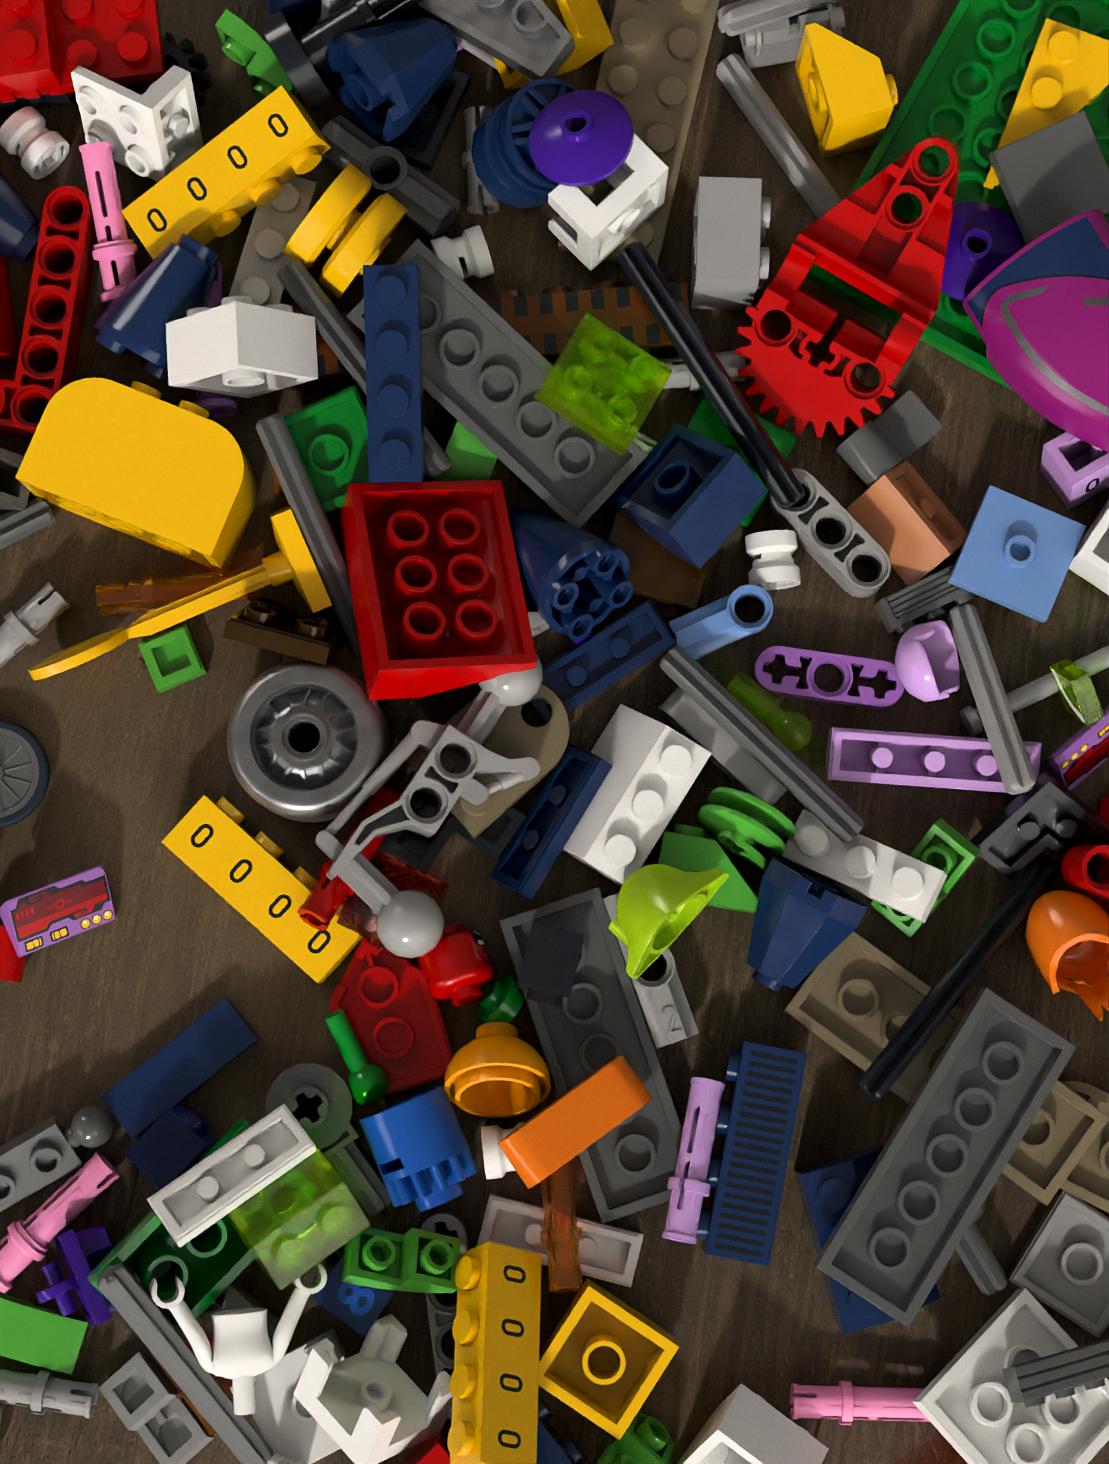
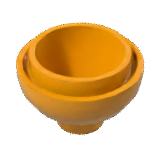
(497, 1074)

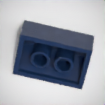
(826, 1193)

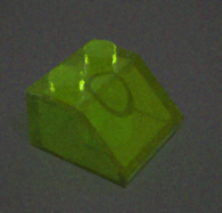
(298, 1220)

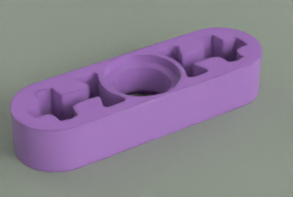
(791, 660)

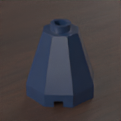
(391, 71)
(797, 923)

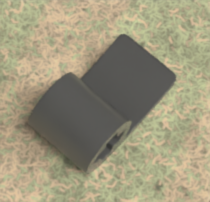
(889, 438)

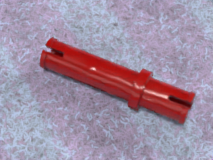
(329, 894)

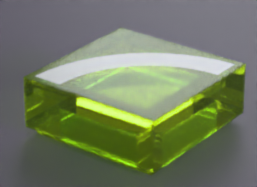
(1077, 692)

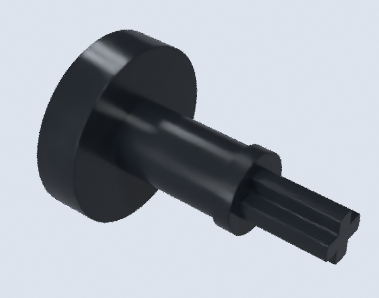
(306, 54)

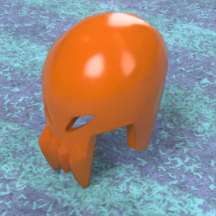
(1071, 945)

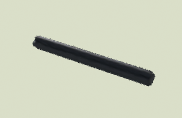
(710, 375)
(958, 978)

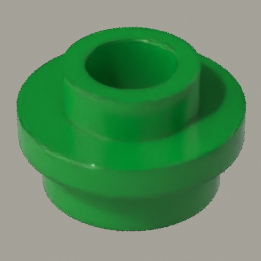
(500, 1000)

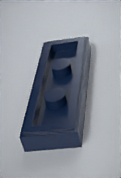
(605, 658)
(551, 821)
(180, 1067)

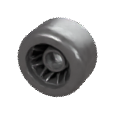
(312, 783)

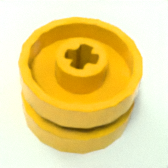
(346, 232)

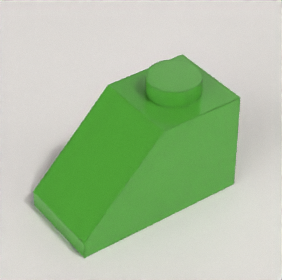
(692, 852)

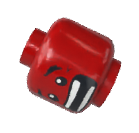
(457, 966)

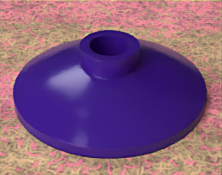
(582, 155)
(990, 226)

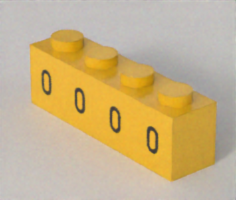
(229, 175)
(258, 884)
(496, 1356)

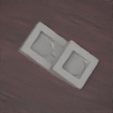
(149, 1406)

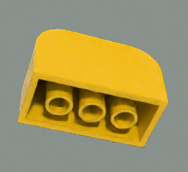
(143, 468)

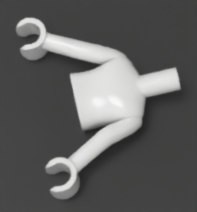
(240, 1337)

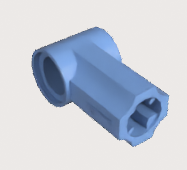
(717, 624)

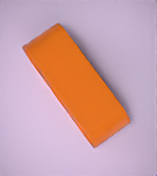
(575, 1121)

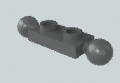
(49, 1152)

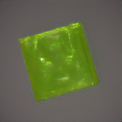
(603, 384)

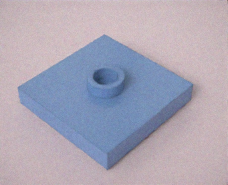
(1016, 554)

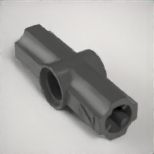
(428, 205)

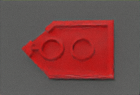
(393, 1017)

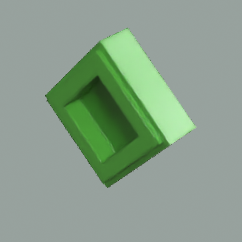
(172, 658)

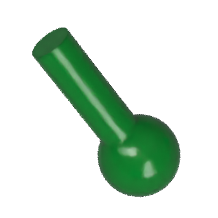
(366, 1079)

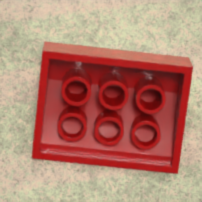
(434, 586)

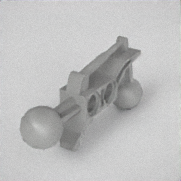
(410, 920)

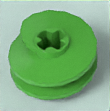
(745, 821)

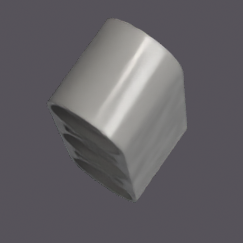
(835, 558)
(726, 751)

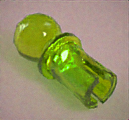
(788, 727)

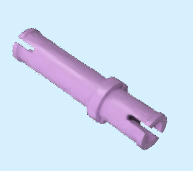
(693, 1161)

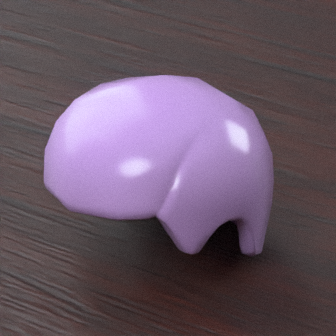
(928, 661)

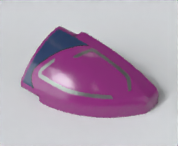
(1050, 325)

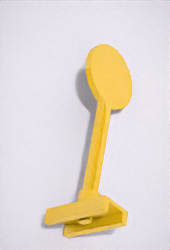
(289, 563)

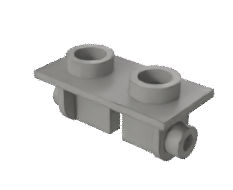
(781, 40)

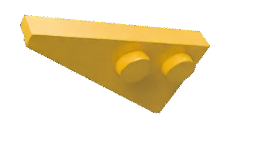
(1060, 80)

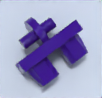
(76, 1253)

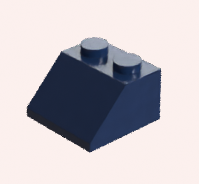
(689, 494)

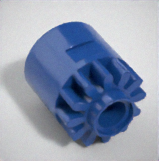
(420, 1149)

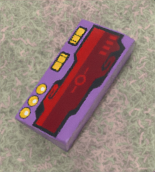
(1080, 753)
(58, 911)

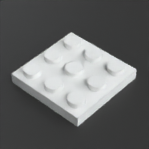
(974, 1408)

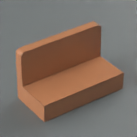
(908, 522)

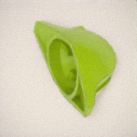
(657, 907)

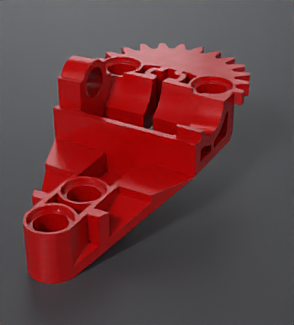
(878, 254)

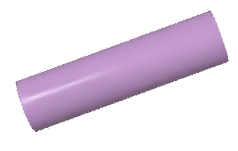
(917, 759)

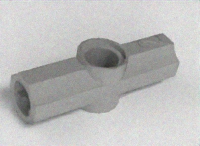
(660, 1000)

